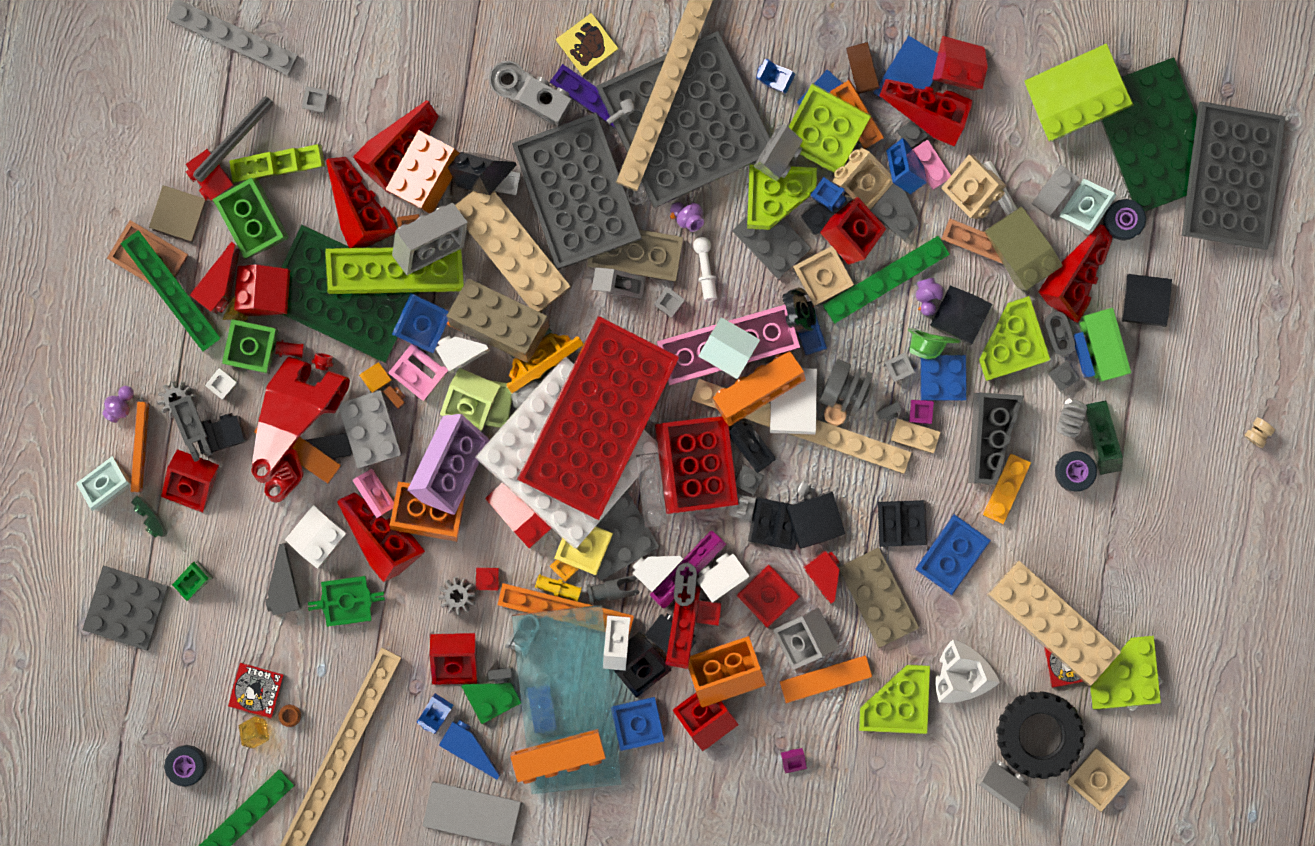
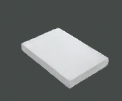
(796, 409)

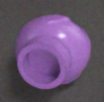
(688, 216)
(928, 291)
(117, 406)

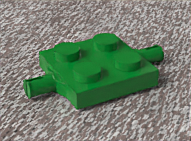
(346, 601)

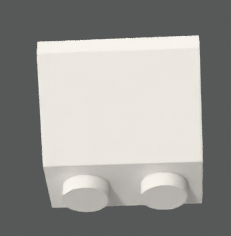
(459, 352)
(316, 537)
(721, 577)

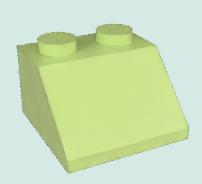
(470, 397)

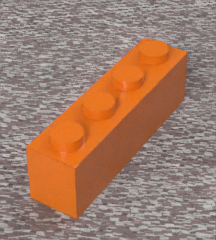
(759, 388)
(557, 756)

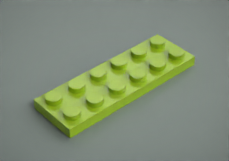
(378, 272)

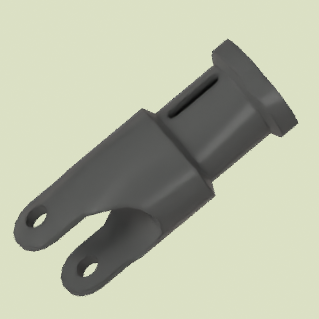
(610, 590)

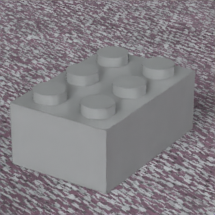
(429, 238)
(370, 429)

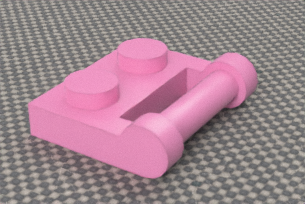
(413, 377)

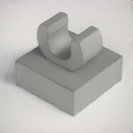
(744, 508)

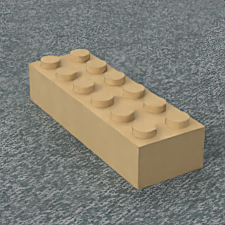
(512, 250)
(1053, 623)

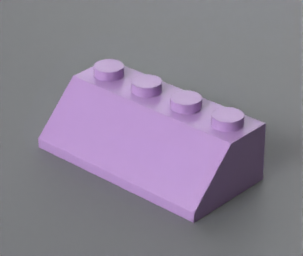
(448, 463)

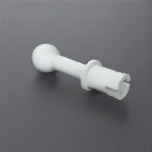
(702, 247)

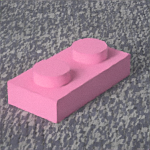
(934, 168)
(374, 493)

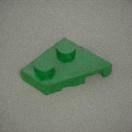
(491, 699)

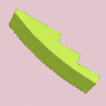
(277, 163)

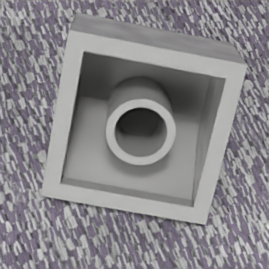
(779, 152)
(805, 638)
(1003, 785)

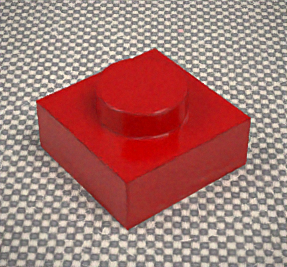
(487, 578)
(708, 613)

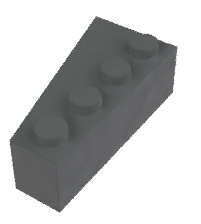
(991, 434)

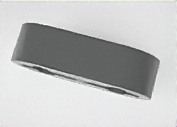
(691, 584)

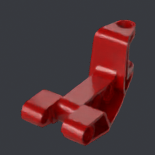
(285, 414)

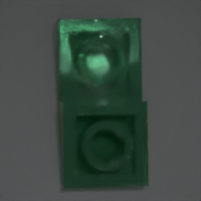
(153, 522)

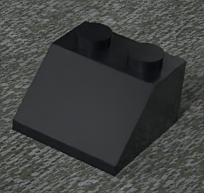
(480, 171)
(961, 315)
(643, 665)

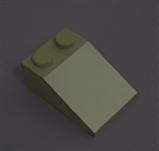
(1023, 249)

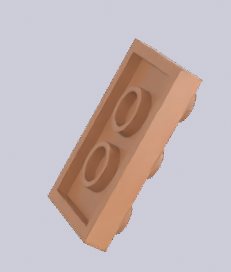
(169, 254)

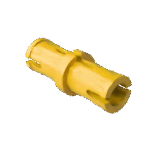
(558, 587)

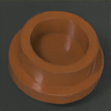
(289, 715)

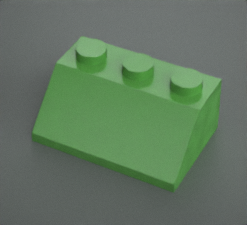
(250, 218)
(1105, 345)

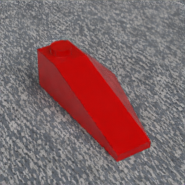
(935, 112)
(385, 151)
(359, 214)
(1070, 285)
(385, 549)

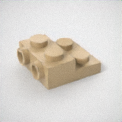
(863, 177)
(974, 188)

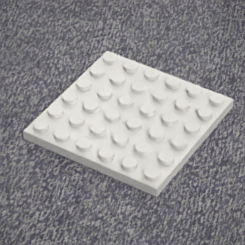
(514, 441)

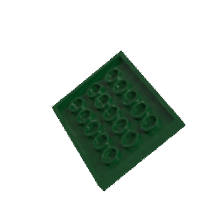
(1154, 135)
(353, 319)

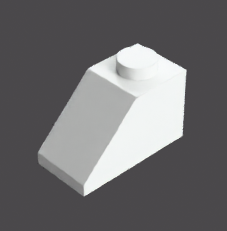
(655, 569)

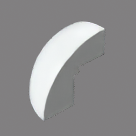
(963, 674)

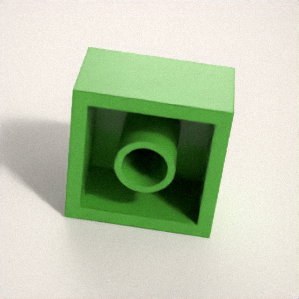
(250, 346)

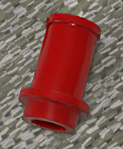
(289, 349)

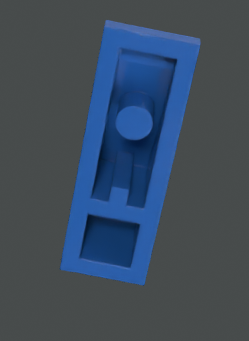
(465, 745)

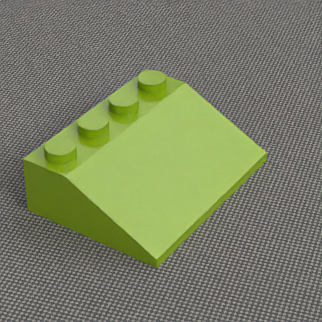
(1078, 93)

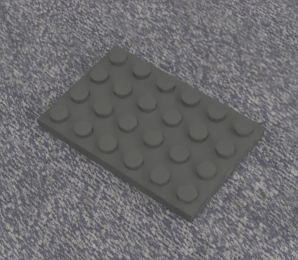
(1233, 175)
(576, 191)

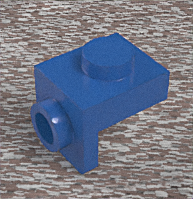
(775, 76)
(829, 194)
(434, 714)

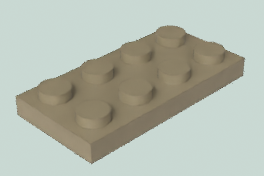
(651, 257)
(878, 597)

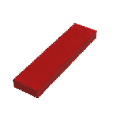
(682, 631)

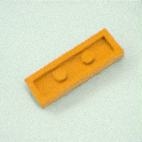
(1006, 488)

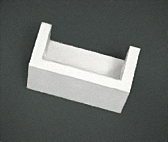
(616, 643)

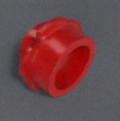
(323, 361)

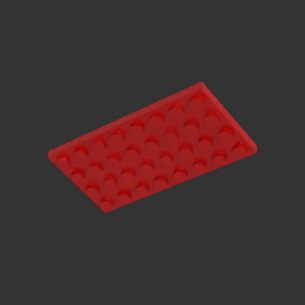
(598, 418)

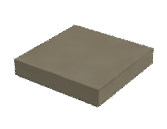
(177, 213)

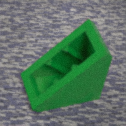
(192, 580)

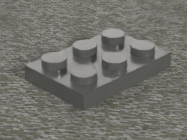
(775, 247)

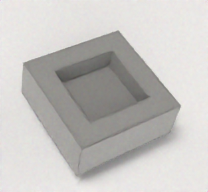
(315, 99)
(669, 302)
(899, 367)

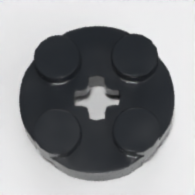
(800, 312)

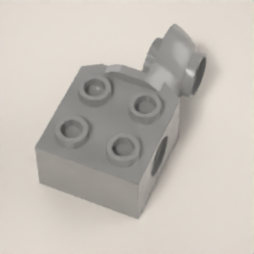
(529, 92)

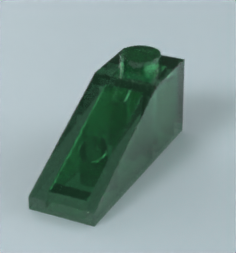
(1104, 438)

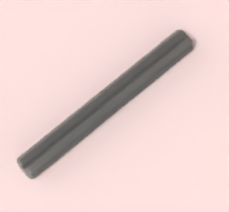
(233, 139)

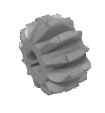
(180, 391)
(1071, 418)
(452, 601)

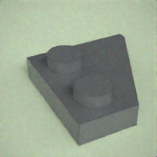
(896, 212)

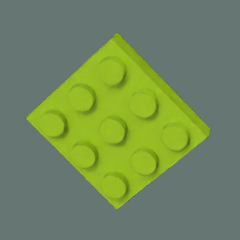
(828, 127)

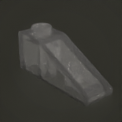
(651, 489)

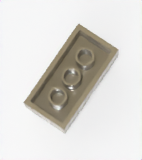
(498, 320)

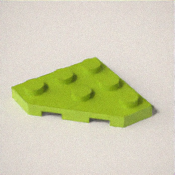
(772, 199)
(1014, 342)
(1129, 678)
(899, 704)

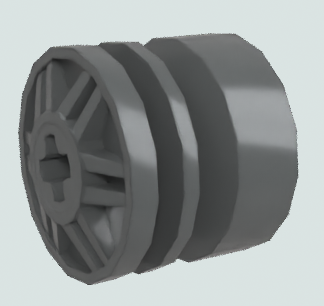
(846, 387)

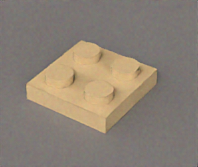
(823, 275)
(1098, 779)

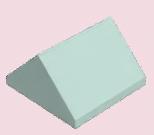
(1087, 206)
(729, 348)
(104, 484)

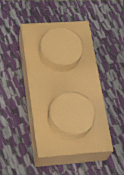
(915, 436)

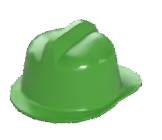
(928, 345)

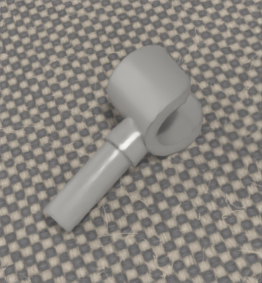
(627, 108)
(803, 489)

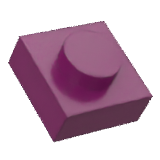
(921, 411)
(793, 760)

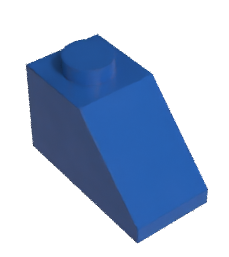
(905, 167)

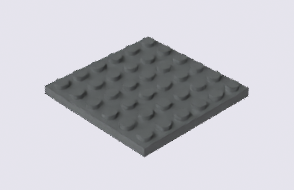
(707, 129)

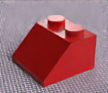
(960, 64)
(853, 231)
(261, 290)
(189, 480)
(824, 574)
(453, 658)
(705, 723)

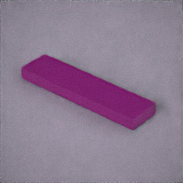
(698, 557)

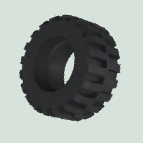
(1071, 739)

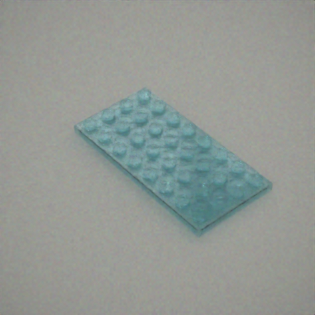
(566, 689)

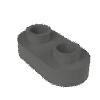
(1059, 333)

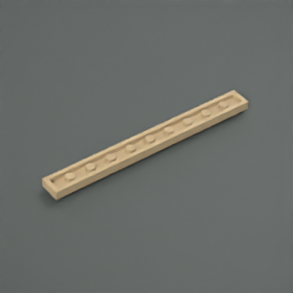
(663, 93)
(826, 434)
(342, 749)

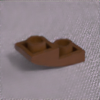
(862, 68)

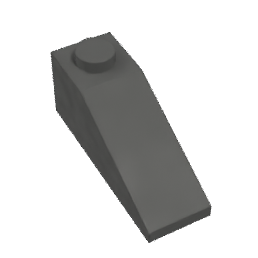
(282, 589)

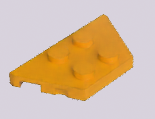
(547, 355)

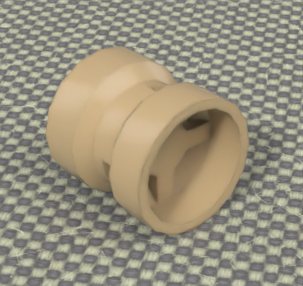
(1259, 432)

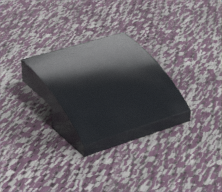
(1146, 300)
(815, 520)
(902, 523)
(772, 525)

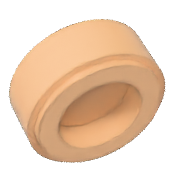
(834, 415)

